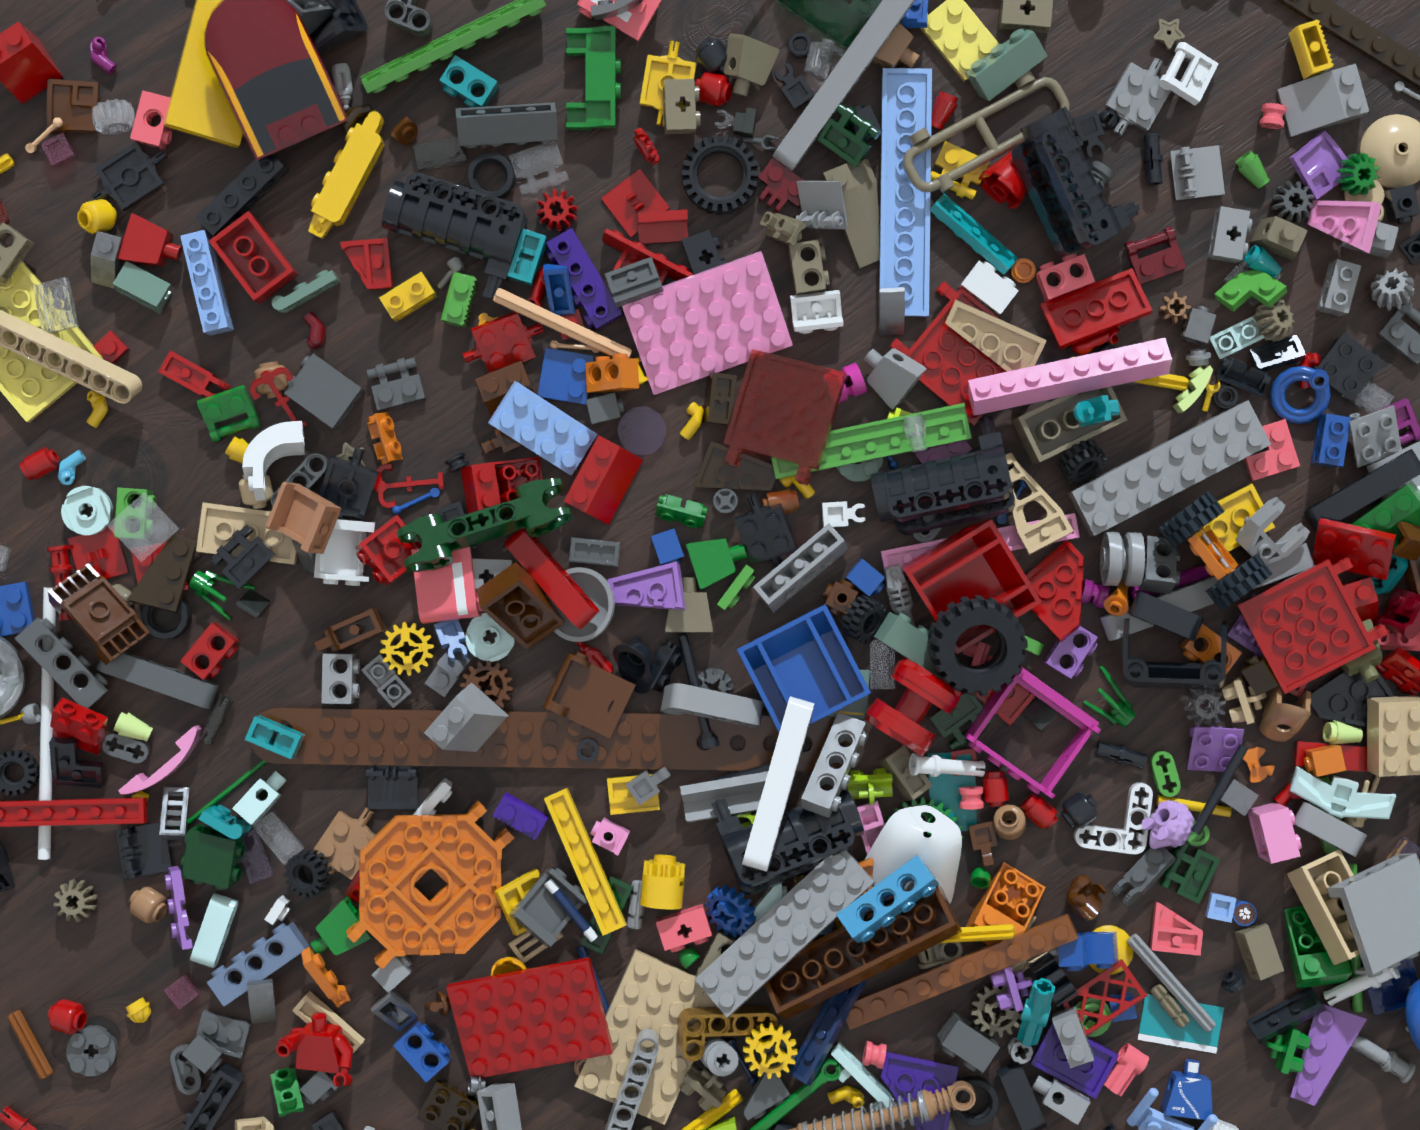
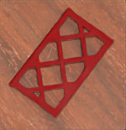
(1123, 1004)

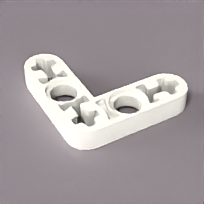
(1122, 835)

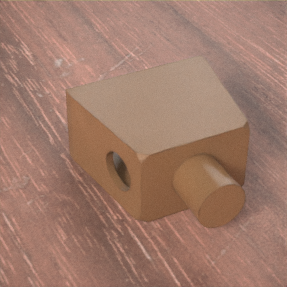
(897, 49)

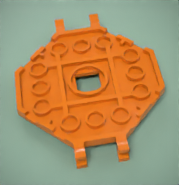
(400, 856)

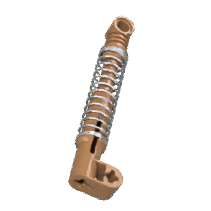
(924, 1106)

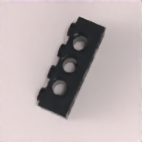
(242, 193)

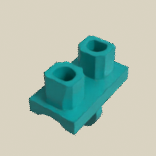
(1096, 410)

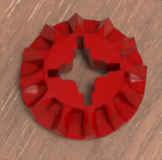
(645, 146)

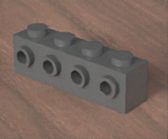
(506, 124)

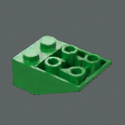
(1307, 953)

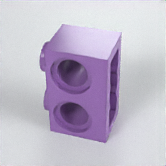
(1076, 654)

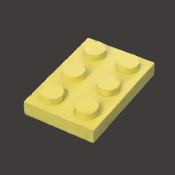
(959, 35)

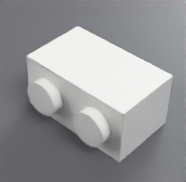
(989, 287)

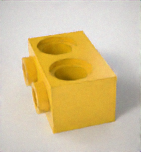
(408, 297)

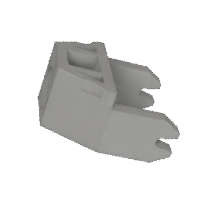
(1256, 541)

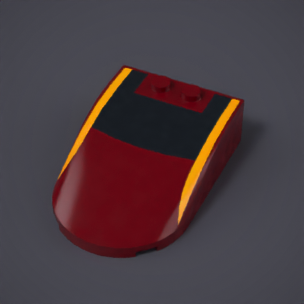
(270, 74)

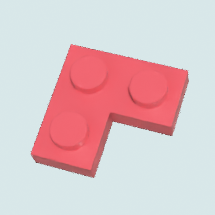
(1279, 455)

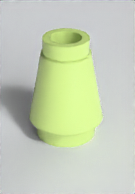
(132, 727)
(1341, 733)

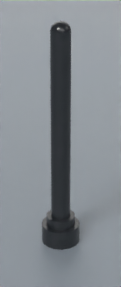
(707, 738)

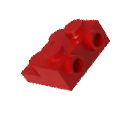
(386, 552)
(79, 723)

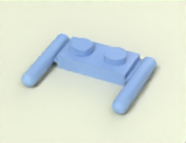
(1151, 1119)

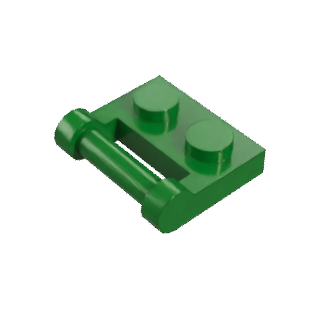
(227, 405)

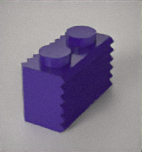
(520, 816)

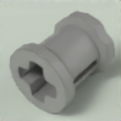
(1012, 1049)

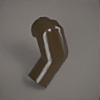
(354, 114)

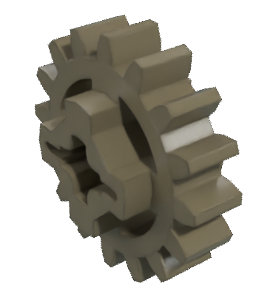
(994, 1019)

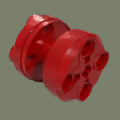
(904, 719)

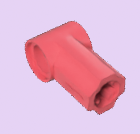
(1127, 1066)

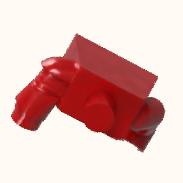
(319, 1048)

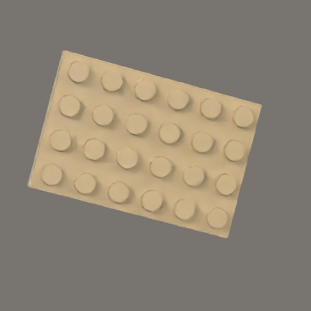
(646, 998)

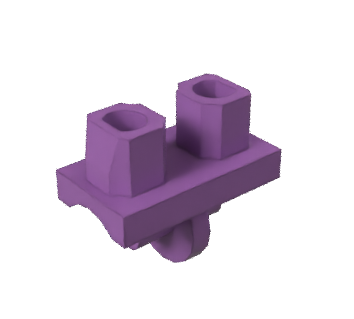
(1011, 998)

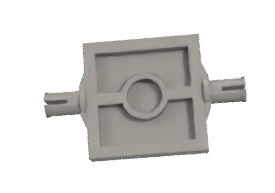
(1137, 97)

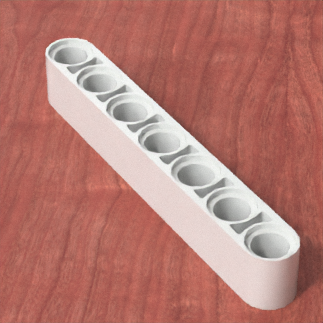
(778, 784)

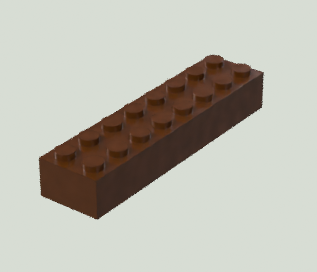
(840, 962)

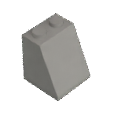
(466, 721)

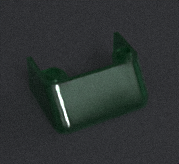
(834, 17)

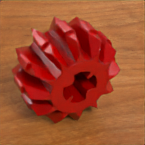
(548, 215)

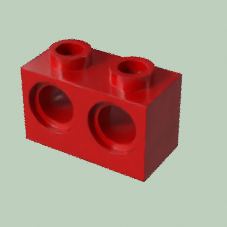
(206, 646)

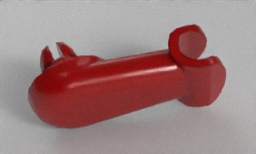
(538, 289)
(1087, 345)

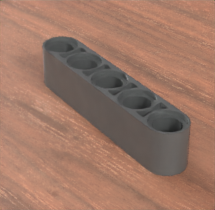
(161, 679)

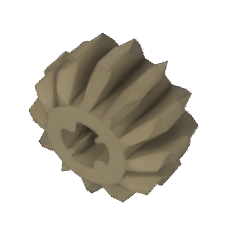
(1275, 321)
(83, 905)

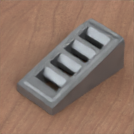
(174, 834)

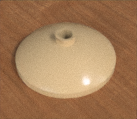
(1382, 144)

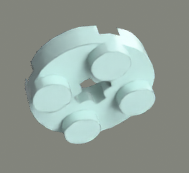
(74, 504)
(485, 650)

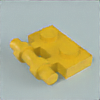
(953, 157)

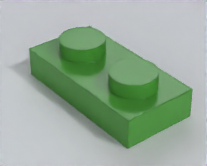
(730, 597)

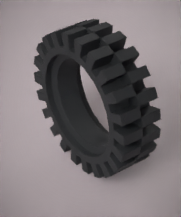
(720, 145)

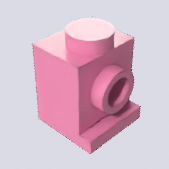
(619, 835)

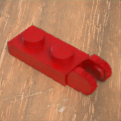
(190, 374)

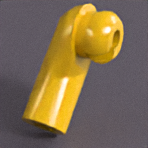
(99, 407)
(694, 422)
(806, 491)

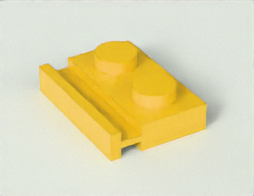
(622, 800)

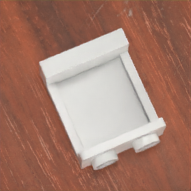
(340, 557)

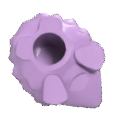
(1169, 824)

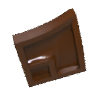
(73, 104)

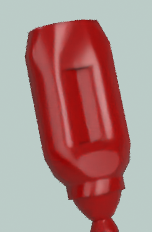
(595, 657)

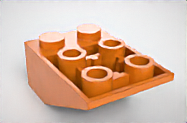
(1007, 900)

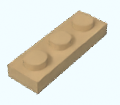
(311, 1004)

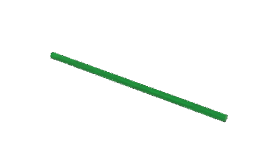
(226, 791)

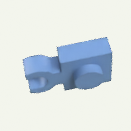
(451, 635)

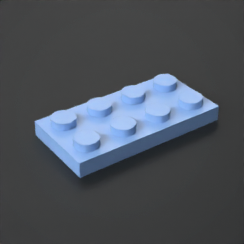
(542, 428)

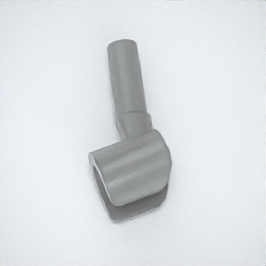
(455, 265)

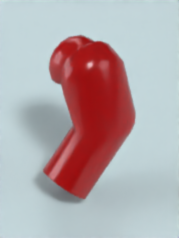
(1310, 360)
(1285, 796)

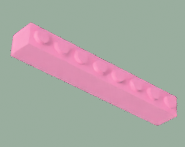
(1069, 376)

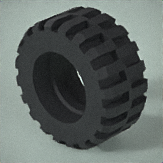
(993, 672)

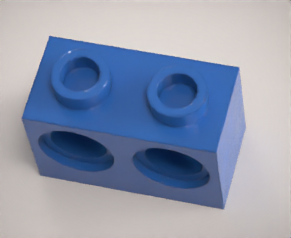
(1330, 440)
(417, 1054)

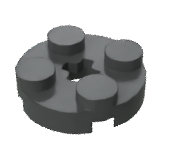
(81, 1061)

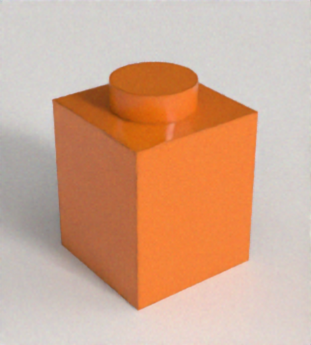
(1324, 760)

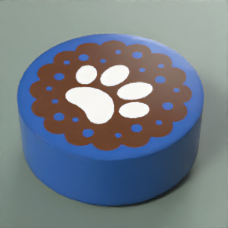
(1244, 913)

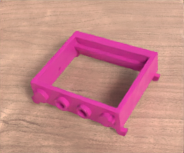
(1057, 702)

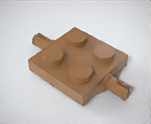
(344, 841)

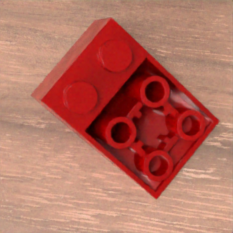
(497, 481)

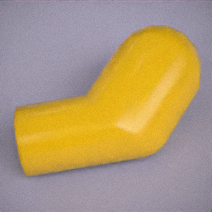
(848, 1094)

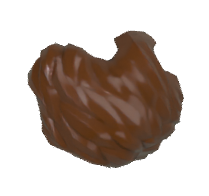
(1084, 898)

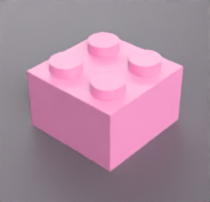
(1274, 832)

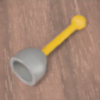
(29, 714)

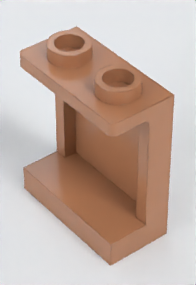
(303, 517)

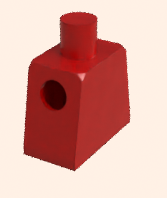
(147, 244)

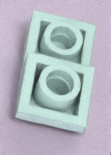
(1236, 337)

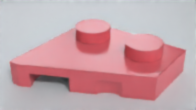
(1174, 933)

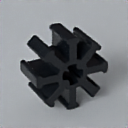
(1048, 968)

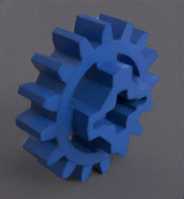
(730, 910)

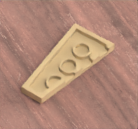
(997, 339)

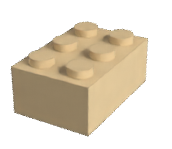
(1393, 736)

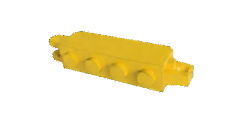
(348, 175)

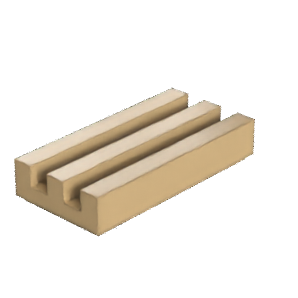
(518, 951)

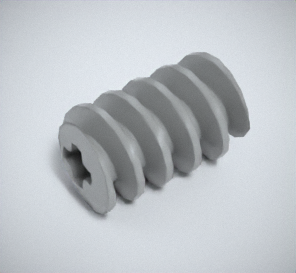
(719, 1056)

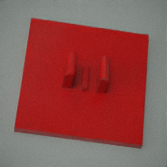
(633, 196)
(101, 552)

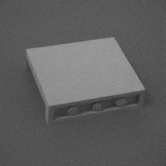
(1383, 912)

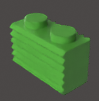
(459, 300)

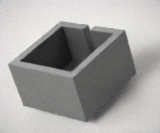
(970, 1044)

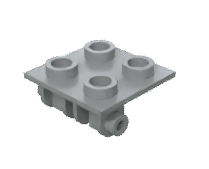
(1197, 172)
(822, 205)
(1374, 435)

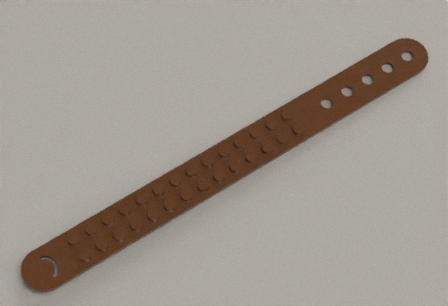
(532, 741)

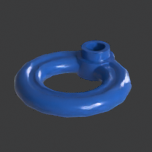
(1300, 373)

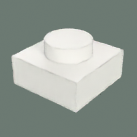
(278, 911)

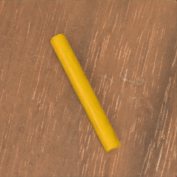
(1197, 806)

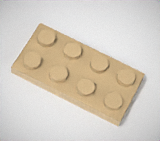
(221, 521)

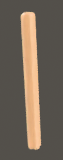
(559, 323)

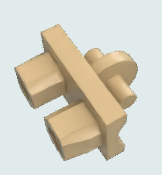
(1245, 711)

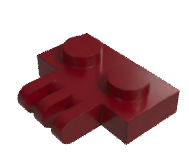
(780, 185)

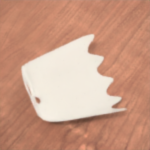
(904, 839)

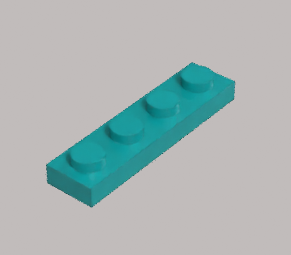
(973, 234)

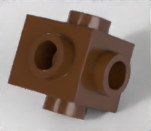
(831, 593)

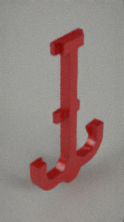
(267, 378)
(381, 486)

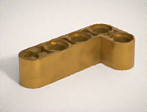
(726, 1026)

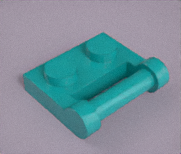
(221, 819)

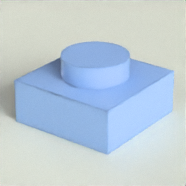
(1220, 907)

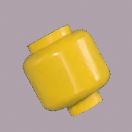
(97, 216)

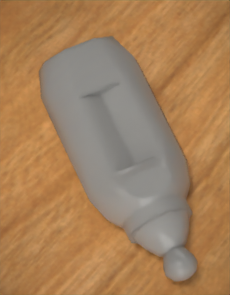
(342, 83)

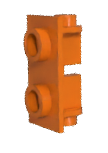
(389, 448)

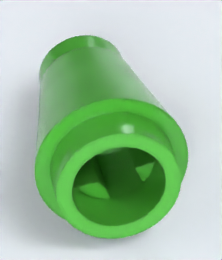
(1252, 168)

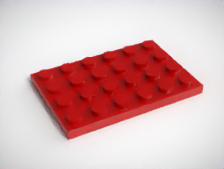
(530, 1018)

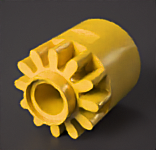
(662, 883)

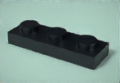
(1285, 1015)

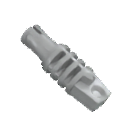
(898, 591)

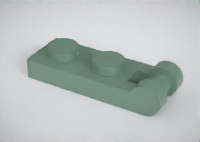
(305, 292)

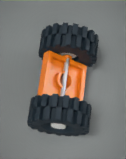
(1214, 554)

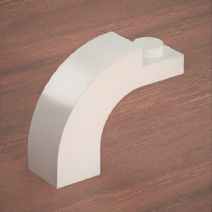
(269, 445)

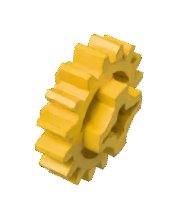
(406, 637)
(779, 1055)

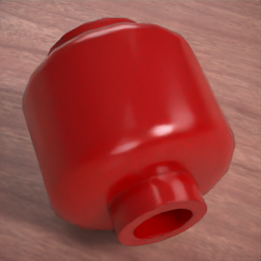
(714, 89)
(67, 1016)

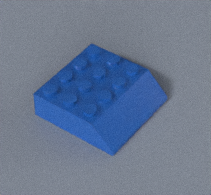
(804, 662)

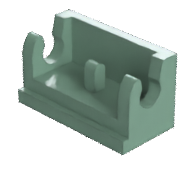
(142, 287)

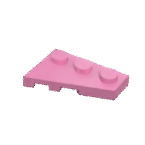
(1347, 221)

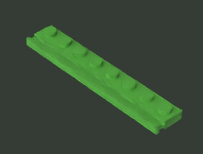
(444, 46)
(884, 439)

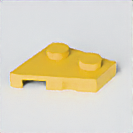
(512, 893)

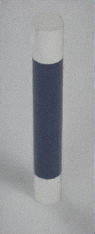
(571, 910)

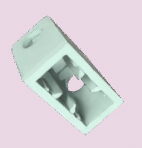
(250, 805)

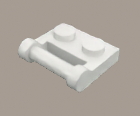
(1195, 77)

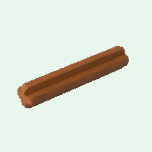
(29, 1044)

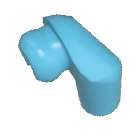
(68, 467)

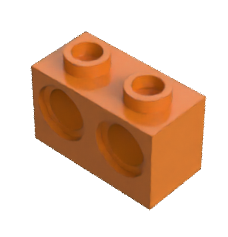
(612, 374)
(1211, 647)

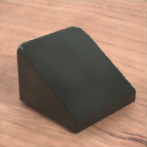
(253, 603)
(1039, 713)

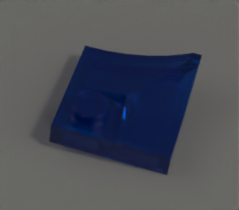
(1393, 992)

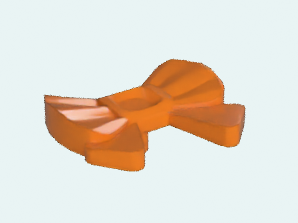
(1257, 772)

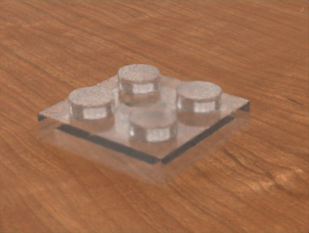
(143, 527)

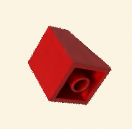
(25, 63)

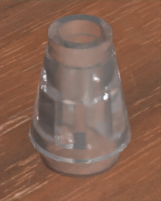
(915, 431)

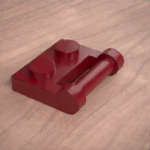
(1158, 263)
(1406, 605)

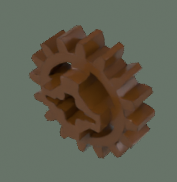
(490, 679)

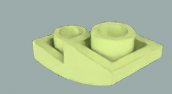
(1197, 383)

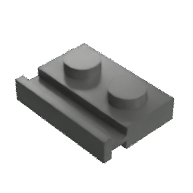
(634, 282)
(225, 1031)

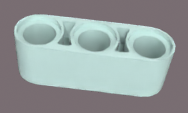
(214, 930)

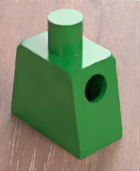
(714, 560)
(333, 929)

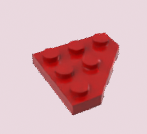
(1060, 588)

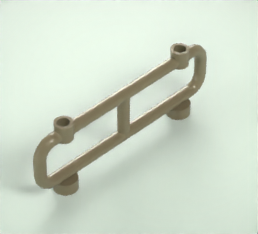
(923, 141)

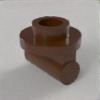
(405, 131)
(442, 1004)

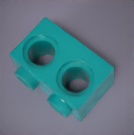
(472, 79)
(527, 257)
(275, 737)

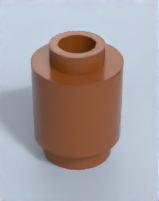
(786, 497)

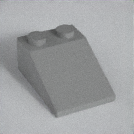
(1323, 100)

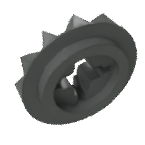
(712, 675)

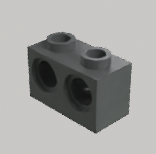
(1161, 565)

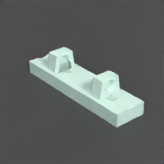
(854, 1067)

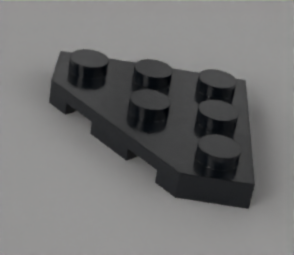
(1346, 697)

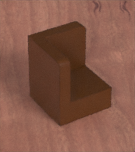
(1410, 541)

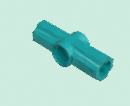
(1035, 1012)

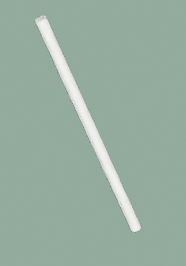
(46, 732)

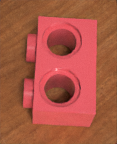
(1066, 281)

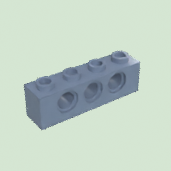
(228, 989)

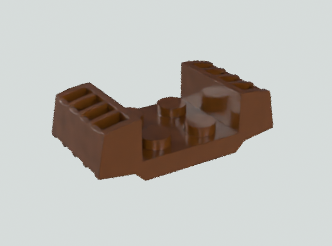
(98, 613)

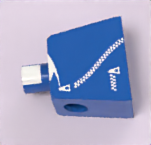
(1188, 1093)

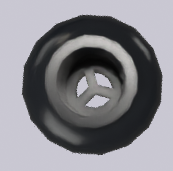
(712, 55)
(1079, 810)

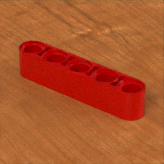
(552, 578)

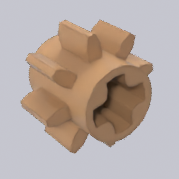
(1170, 313)

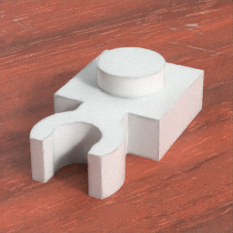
(838, 514)

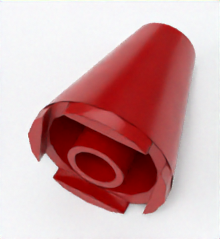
(1004, 182)

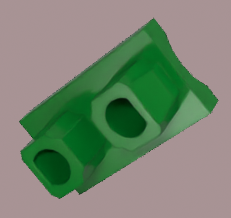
(1284, 1048)
(287, 1091)

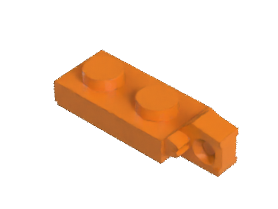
(325, 979)

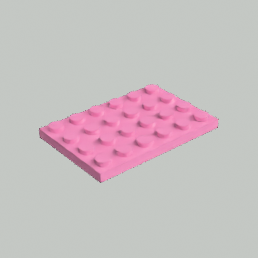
(707, 323)

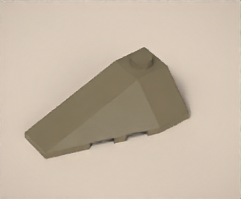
(861, 208)

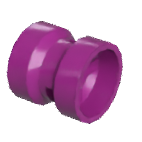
(1094, 593)

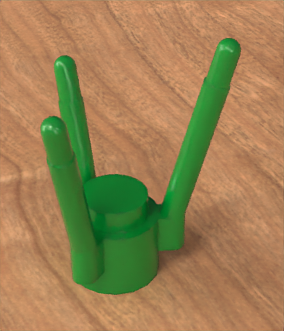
(204, 585)
(1120, 711)

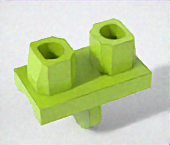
(870, 786)

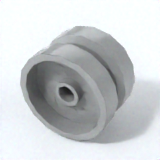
(1122, 559)

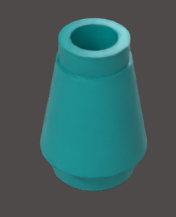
(1260, 260)

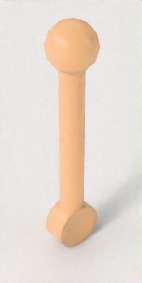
(31, 147)
(555, 345)

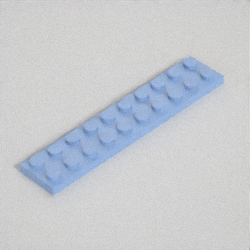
(903, 208)

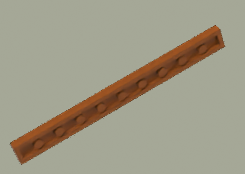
(962, 970)

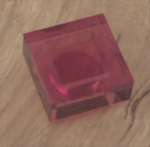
(58, 150)
(182, 991)

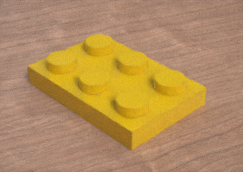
(1237, 507)

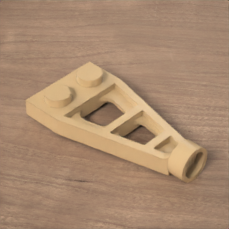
(1045, 531)

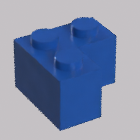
(1089, 948)

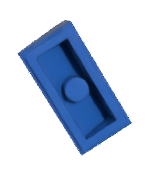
(558, 289)

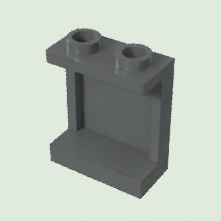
(323, 391)
(540, 910)

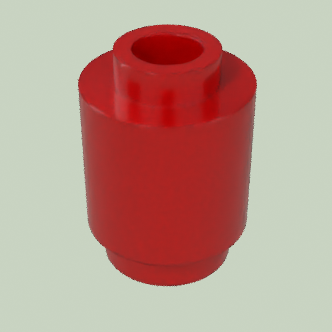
(39, 463)
(995, 788)
(1039, 811)

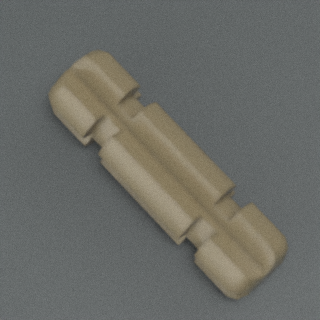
(1170, 1005)

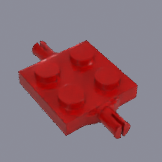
(503, 342)

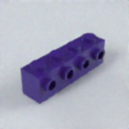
(584, 279)

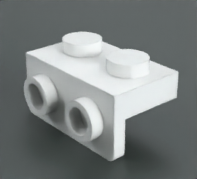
(816, 311)

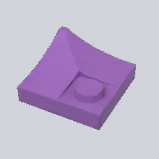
(1318, 163)

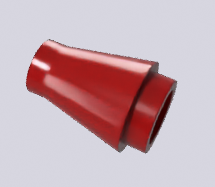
(942, 110)

